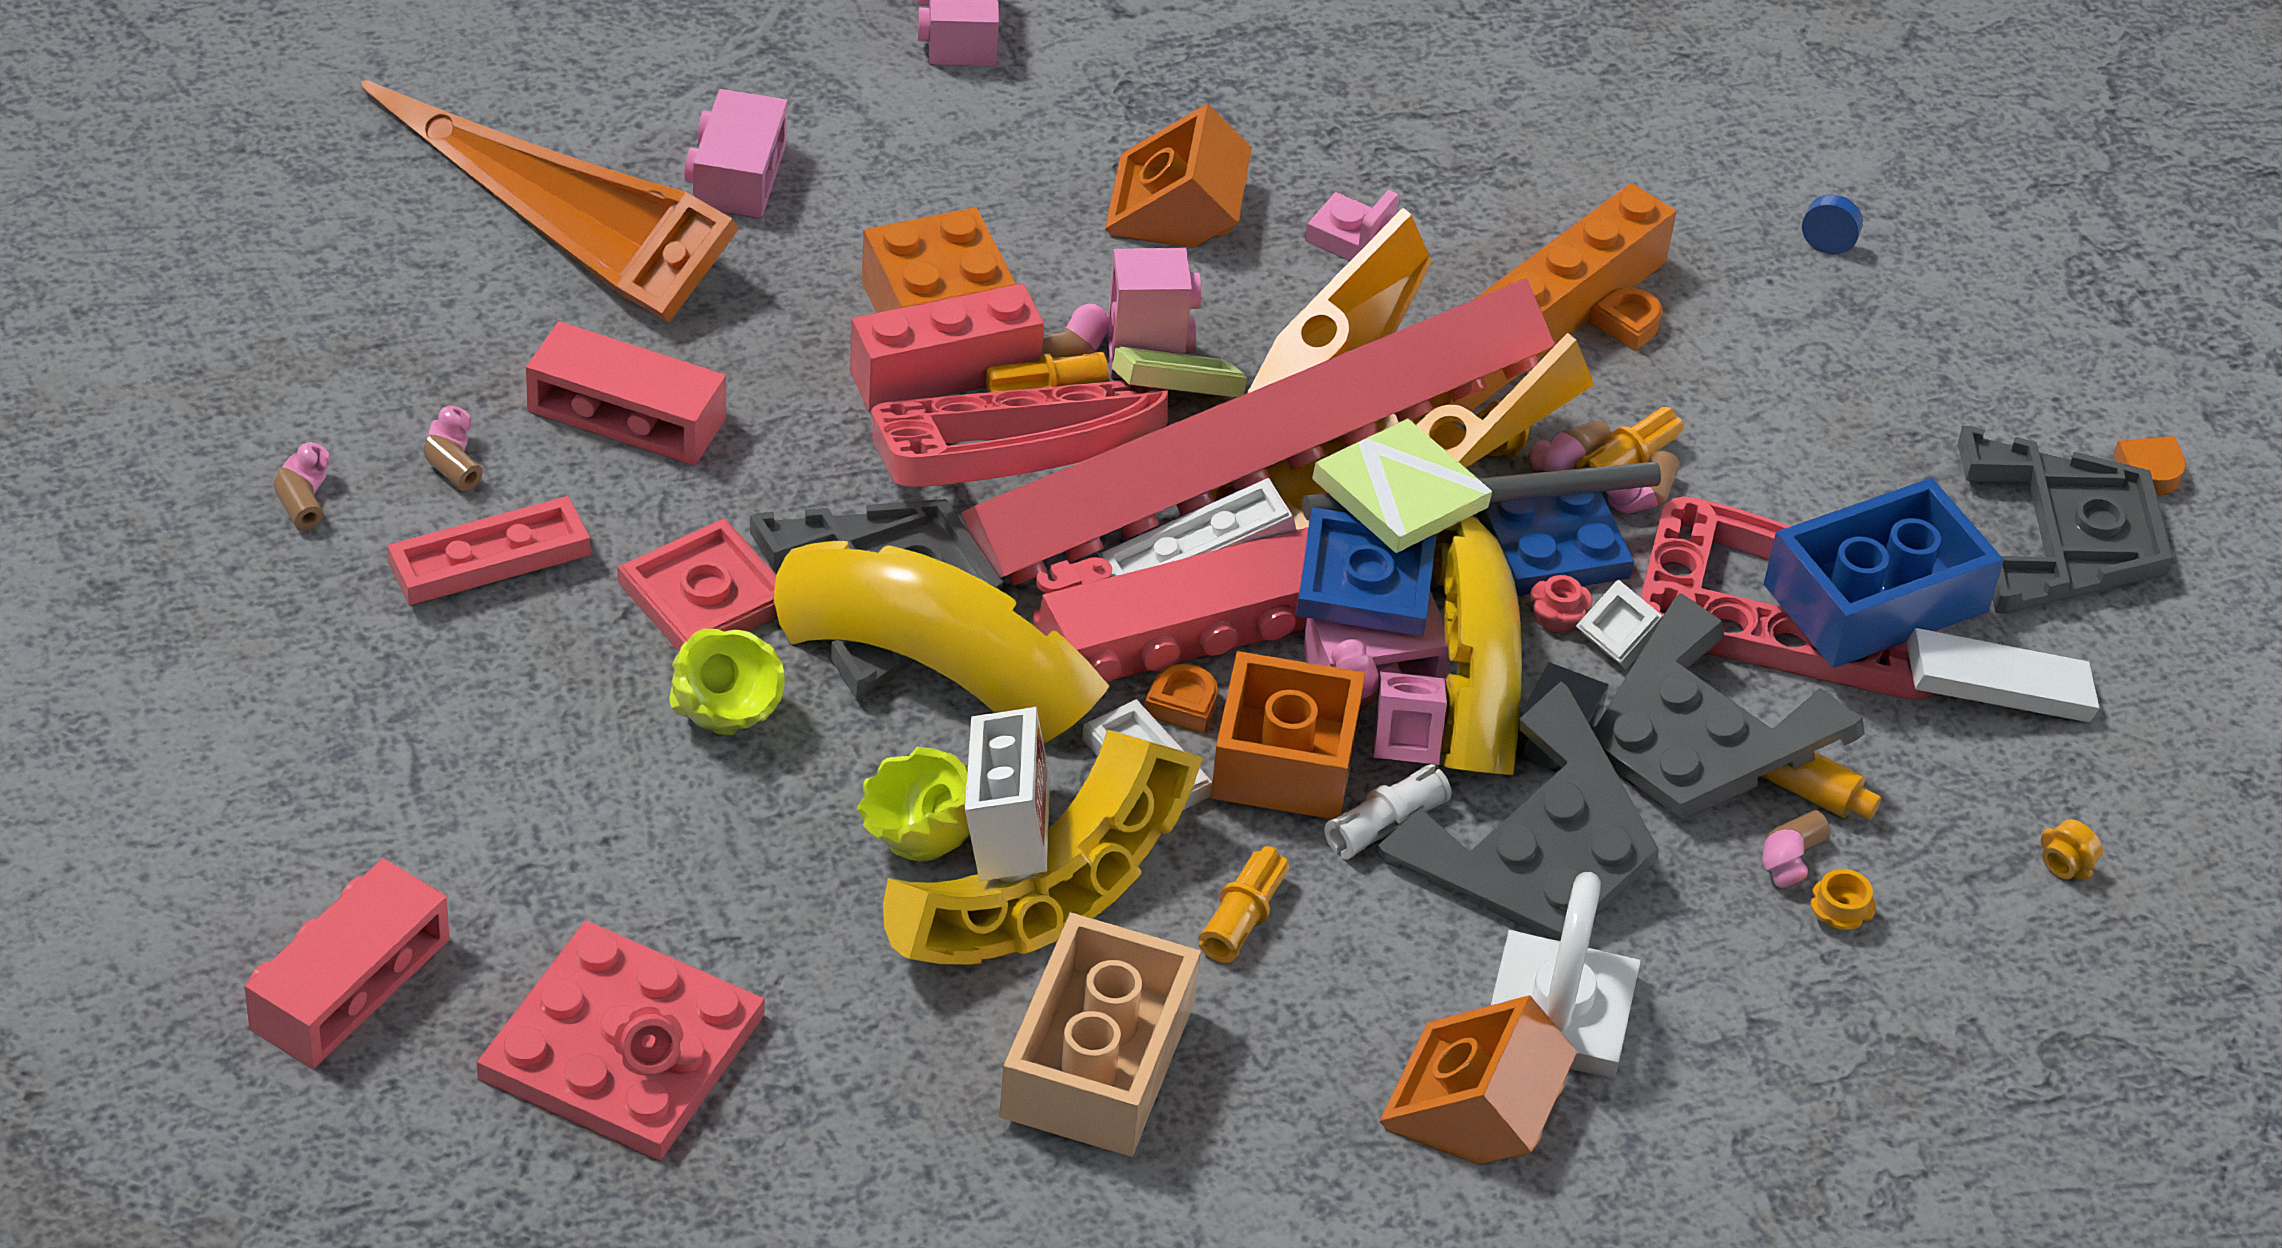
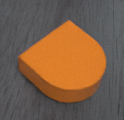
(1628, 316)
(2156, 454)
(1183, 697)

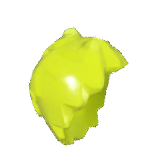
(726, 680)
(917, 804)

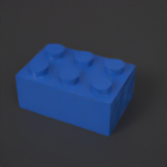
(1882, 570)

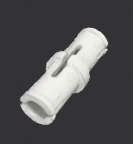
(1386, 810)

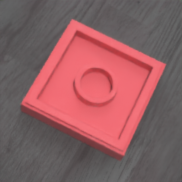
(702, 583)

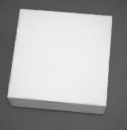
(1620, 624)

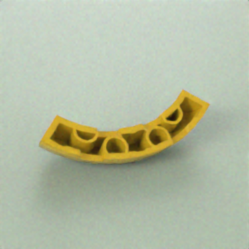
(939, 620)
(1486, 643)
(1091, 861)

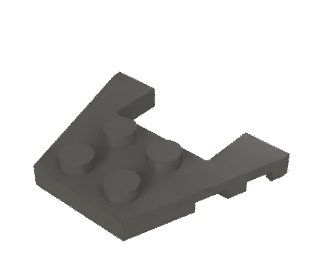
(2093, 517)
(916, 526)
(1693, 742)
(1565, 828)

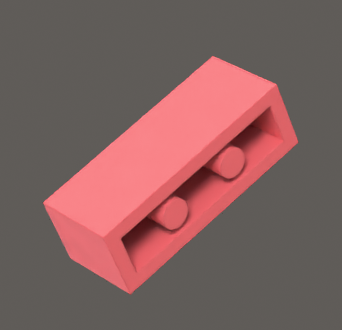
(943, 344)
(626, 393)
(346, 962)

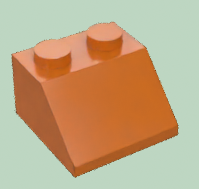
(1181, 182)
(1482, 1082)

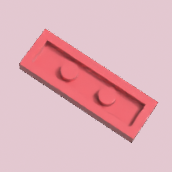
(488, 550)

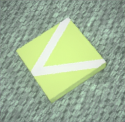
(1402, 485)

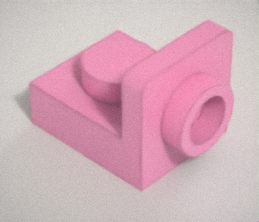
(1347, 225)

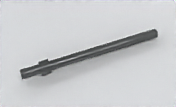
(1541, 484)

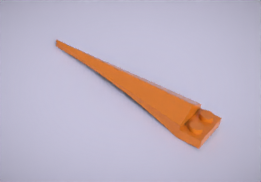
(625, 230)

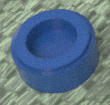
(1832, 224)

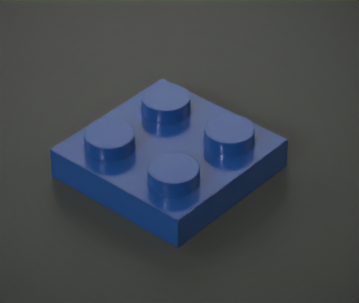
(1559, 537)
(1360, 580)

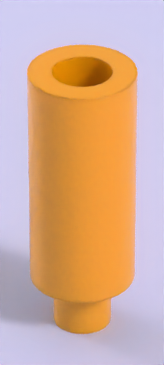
(1828, 786)

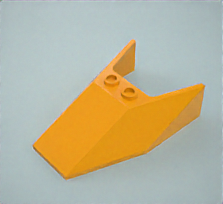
(1370, 303)

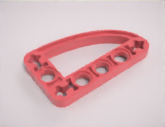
(1044, 427)
(1758, 619)

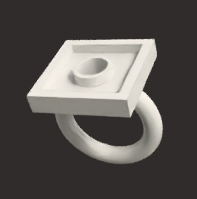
(1576, 986)

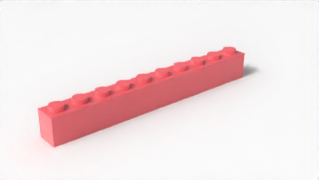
(1258, 430)

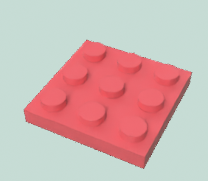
(562, 1046)

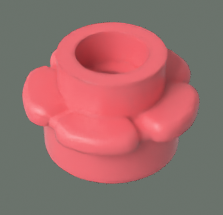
(1560, 603)
(661, 1054)

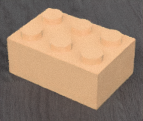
(1099, 1034)

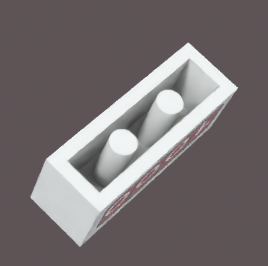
(1008, 795)

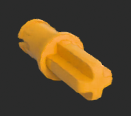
(1048, 372)
(1636, 443)
(1243, 905)

